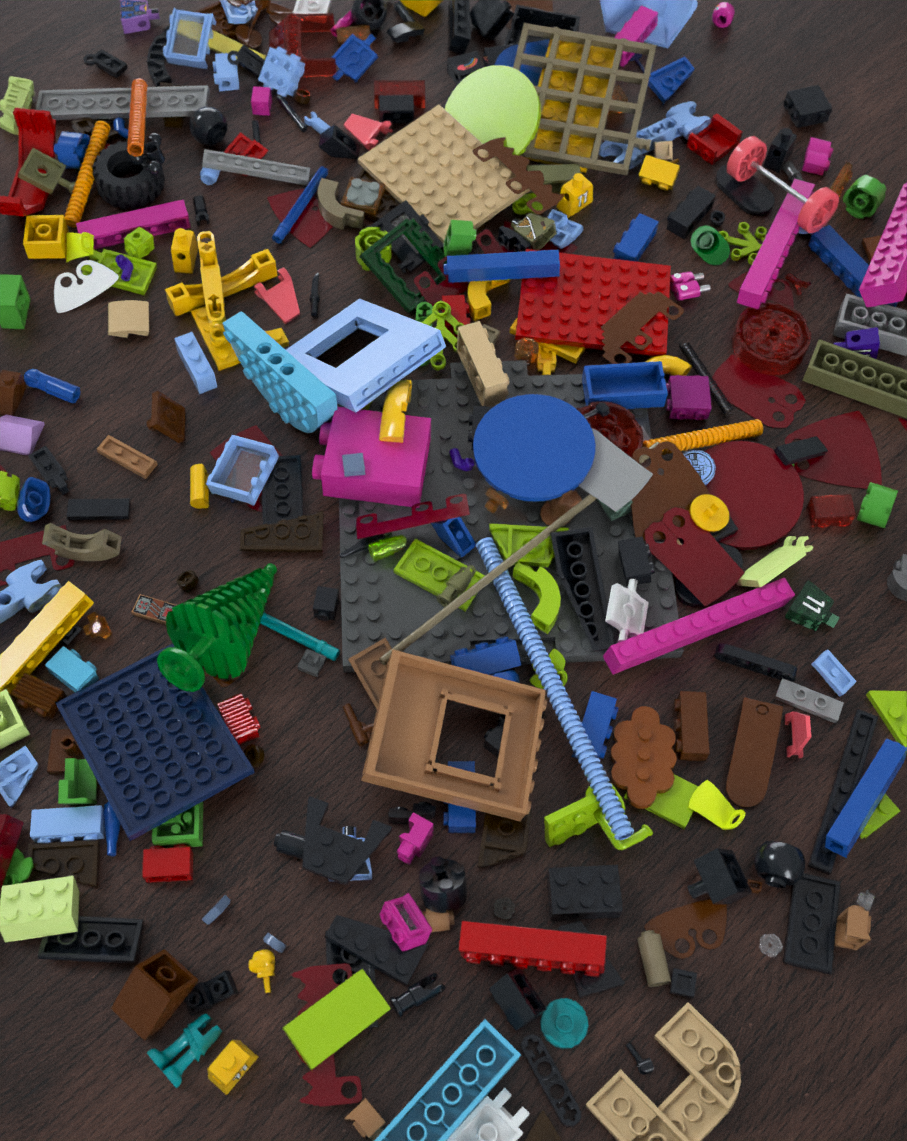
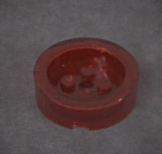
(771, 354)

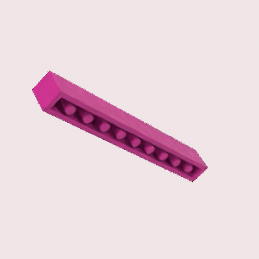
(774, 248)
(697, 626)

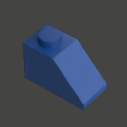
(455, 535)

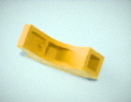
(478, 301)

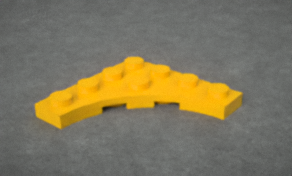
(223, 353)

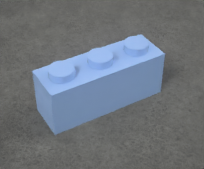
(195, 362)
(67, 824)

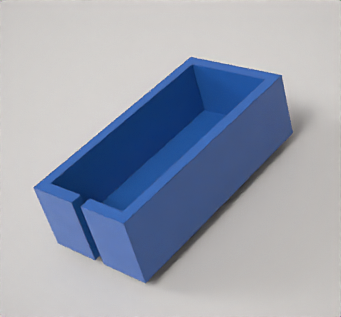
(626, 384)

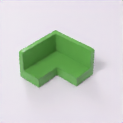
(79, 784)

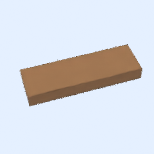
(127, 456)

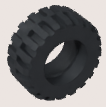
(125, 191)

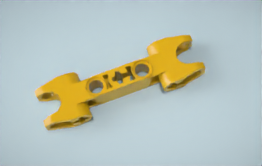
(212, 286)

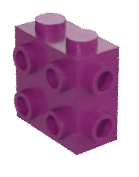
(688, 397)

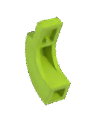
(547, 591)

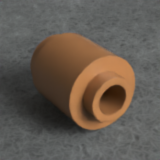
(439, 921)

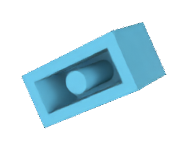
(71, 670)

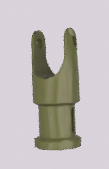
(456, 585)

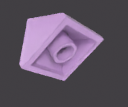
(19, 434)

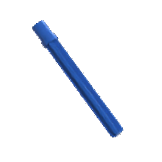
(286, 225)

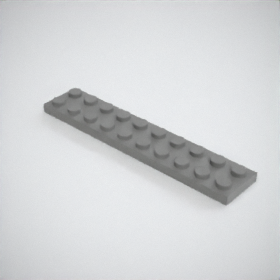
(115, 102)

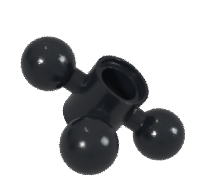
(153, 153)

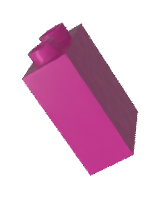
(391, 468)

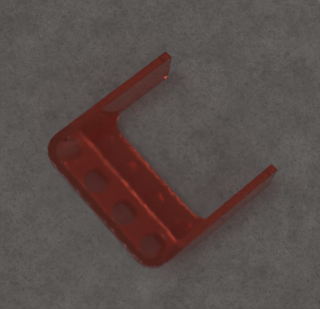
(288, 36)

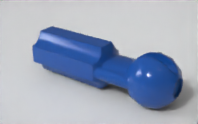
(52, 385)

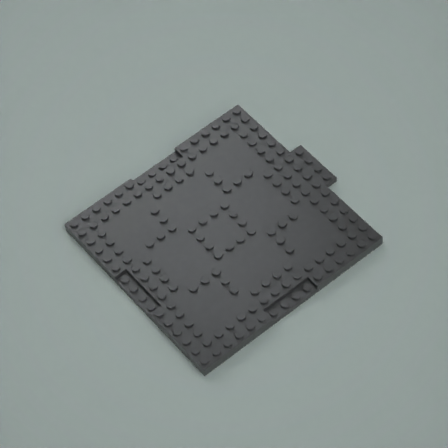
(387, 606)

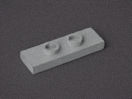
(809, 700)

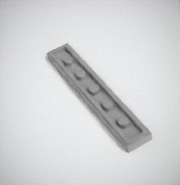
(255, 167)

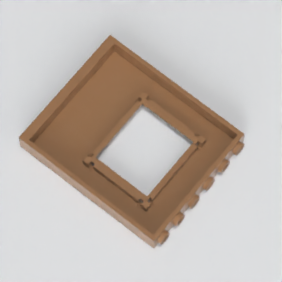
(410, 729)

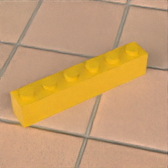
(42, 635)

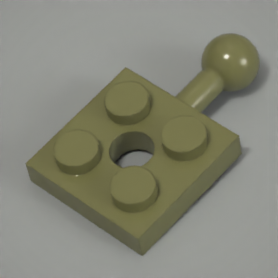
(48, 181)

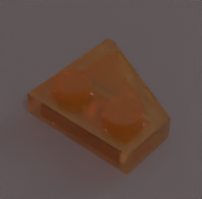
(842, 179)

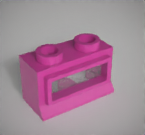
(405, 922)

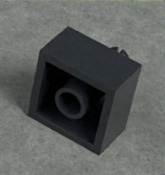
(720, 878)

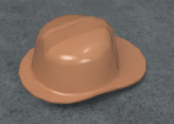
(557, 507)

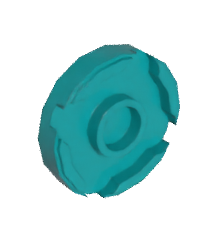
(564, 1023)

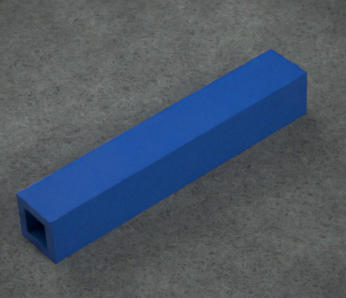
(502, 266)
(865, 798)

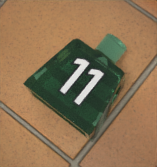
(812, 608)

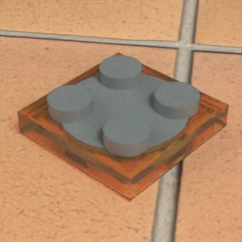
(363, 195)

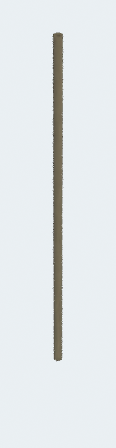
(495, 572)

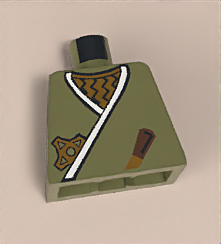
(535, 230)

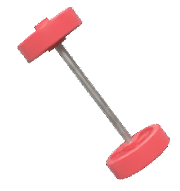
(816, 209)

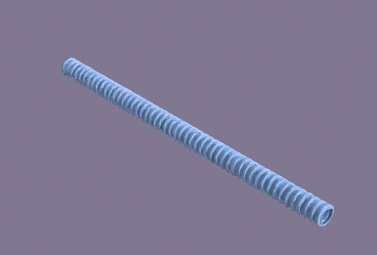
(556, 693)

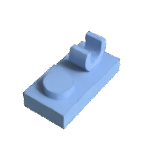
(833, 673)

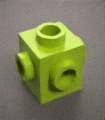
(139, 243)

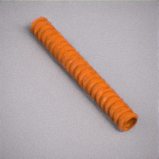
(137, 118)

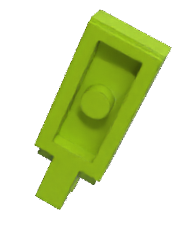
(884, 812)

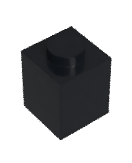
(326, 603)

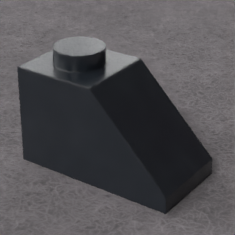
(338, 143)

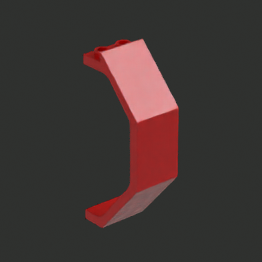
(38, 132)

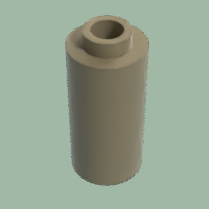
(653, 959)

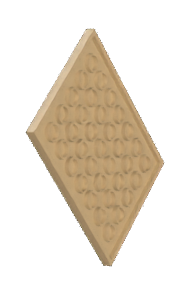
(439, 174)

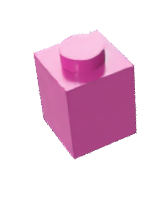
(261, 100)

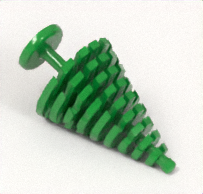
(215, 630)

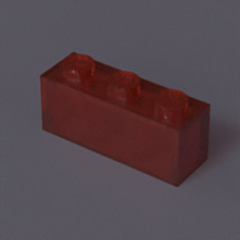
(401, 87)

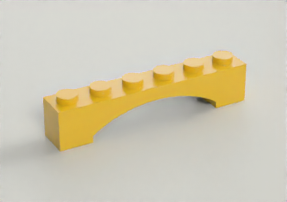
(257, 269)

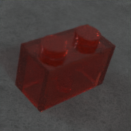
(831, 510)

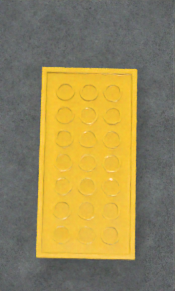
(559, 110)

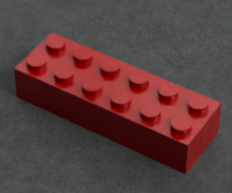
(533, 948)

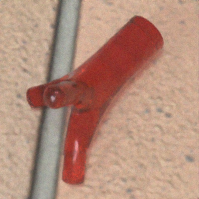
(797, 282)

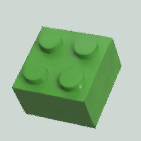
(13, 302)

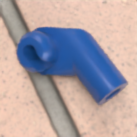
(118, 124)

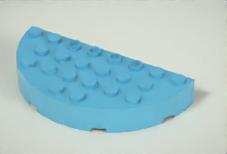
(279, 376)

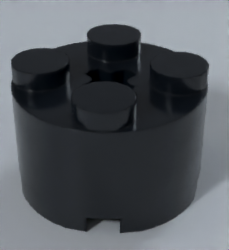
(443, 885)

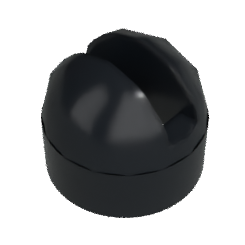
(719, 216)

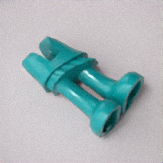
(198, 1046)

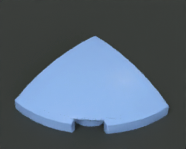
(566, 229)

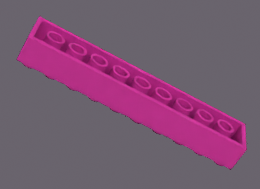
(887, 273)

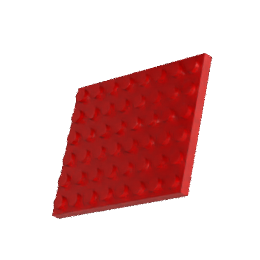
(585, 297)

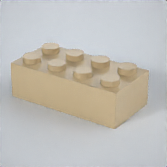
(482, 364)

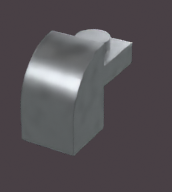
(898, 578)

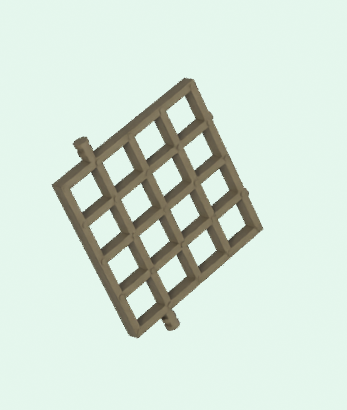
(576, 98)

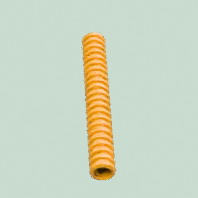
(85, 178)
(710, 436)

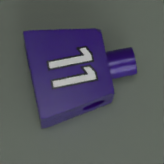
(862, 341)

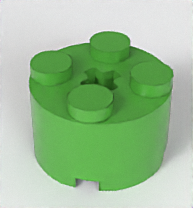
(864, 196)
(878, 505)

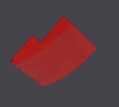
(245, 147)

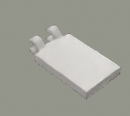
(491, 1122)

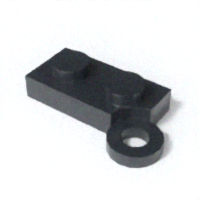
(247, 59)
(106, 63)

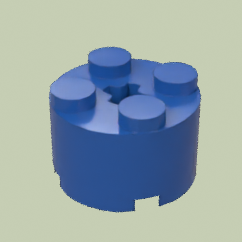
(71, 148)

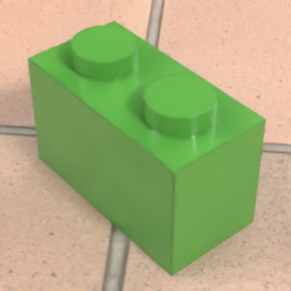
(459, 238)

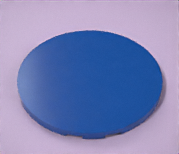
(534, 447)

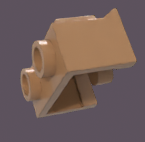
(853, 928)

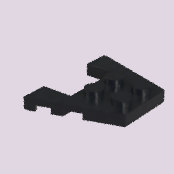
(334, 853)

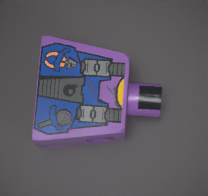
(137, 15)

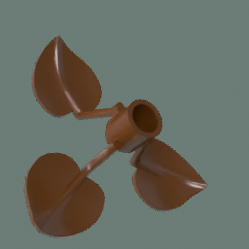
(249, 36)

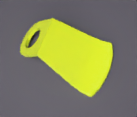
(79, 245)
(714, 806)

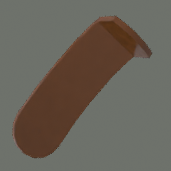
(753, 752)

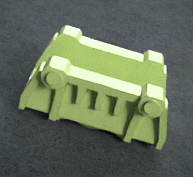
(18, 95)

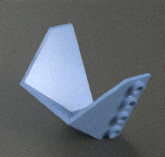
(671, 17)

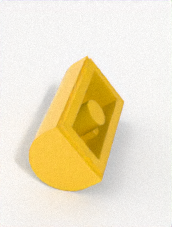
(198, 489)

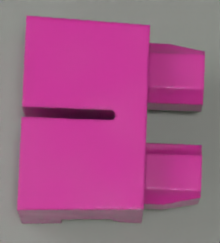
(417, 840)

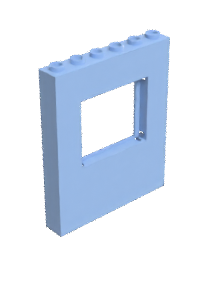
(373, 370)

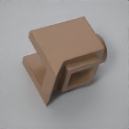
(366, 1120)

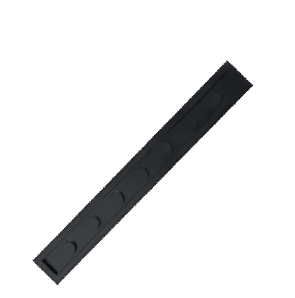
(844, 784)

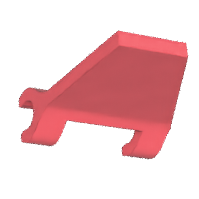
(366, 129)
(280, 297)
(800, 732)

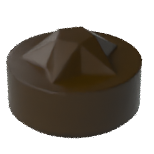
(302, 96)
(187, 580)
(254, 754)

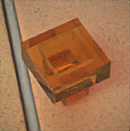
(495, 500)
(97, 626)

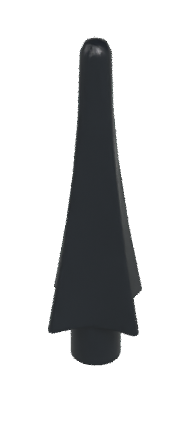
(363, 544)

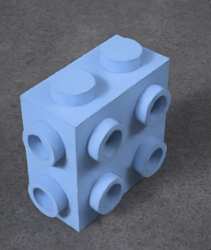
(282, 71)

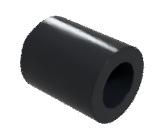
(290, 844)

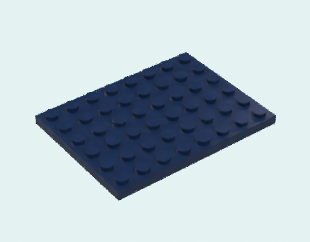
(152, 744)

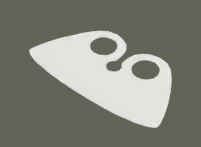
(92, 286)

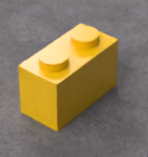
(659, 172)

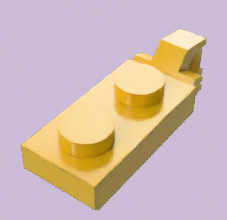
(546, 361)

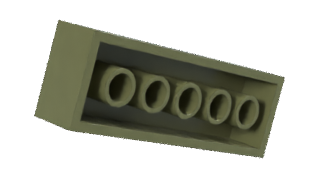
(858, 377)

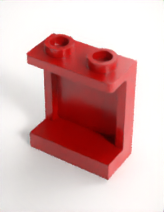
(715, 139)

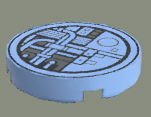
(702, 464)

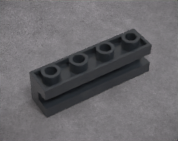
(458, 25)

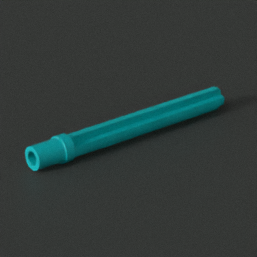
(318, 646)

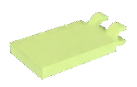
(775, 562)

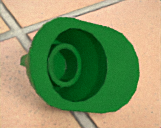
(710, 245)

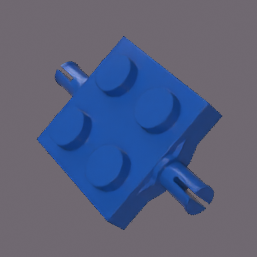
(354, 57)

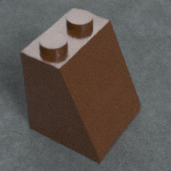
(153, 993)

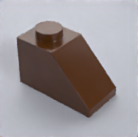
(11, 391)

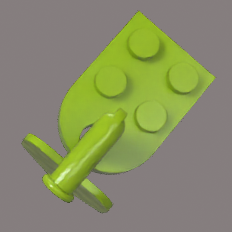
(582, 815)

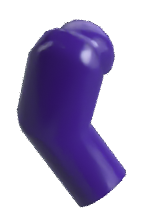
(126, 267)
(462, 464)

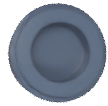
(274, 943)

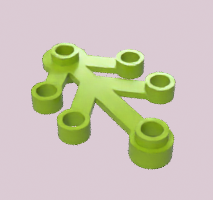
(750, 246)
(441, 317)

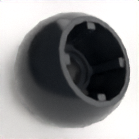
(375, 7)
(208, 126)
(779, 863)

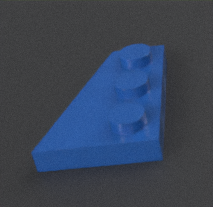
(669, 78)

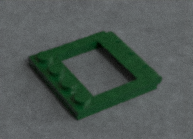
(385, 272)

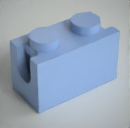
(226, 73)

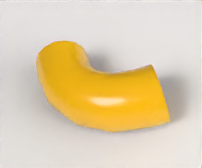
(672, 365)

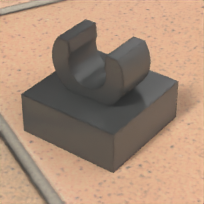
(312, 663)

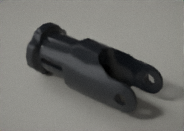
(416, 995)

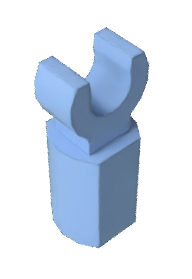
(316, 123)

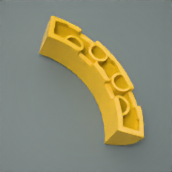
(393, 418)

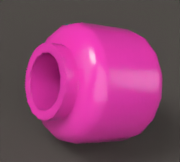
(723, 15)

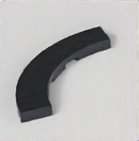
(156, 60)

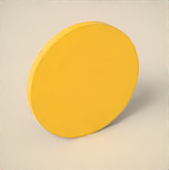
(709, 513)

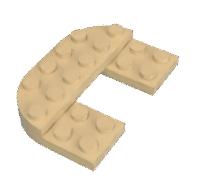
(695, 1104)

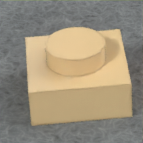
(663, 150)

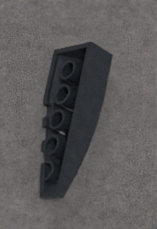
(582, 579)

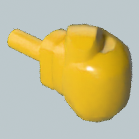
(263, 964)

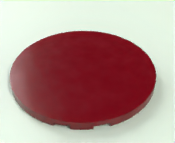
(757, 490)

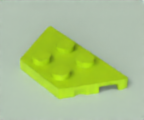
(513, 537)
(893, 711)

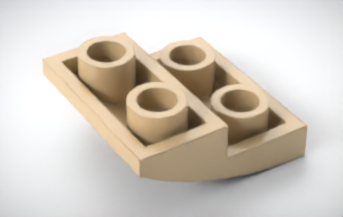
(128, 317)

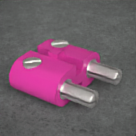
(685, 285)

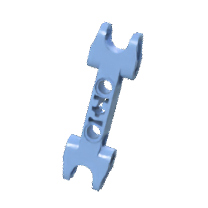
(678, 122)
(25, 592)

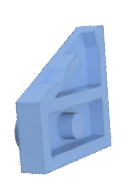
(15, 774)

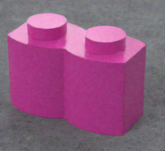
(817, 156)

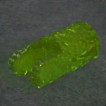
(386, 547)

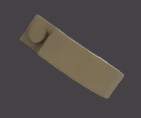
(334, 212)
(81, 547)

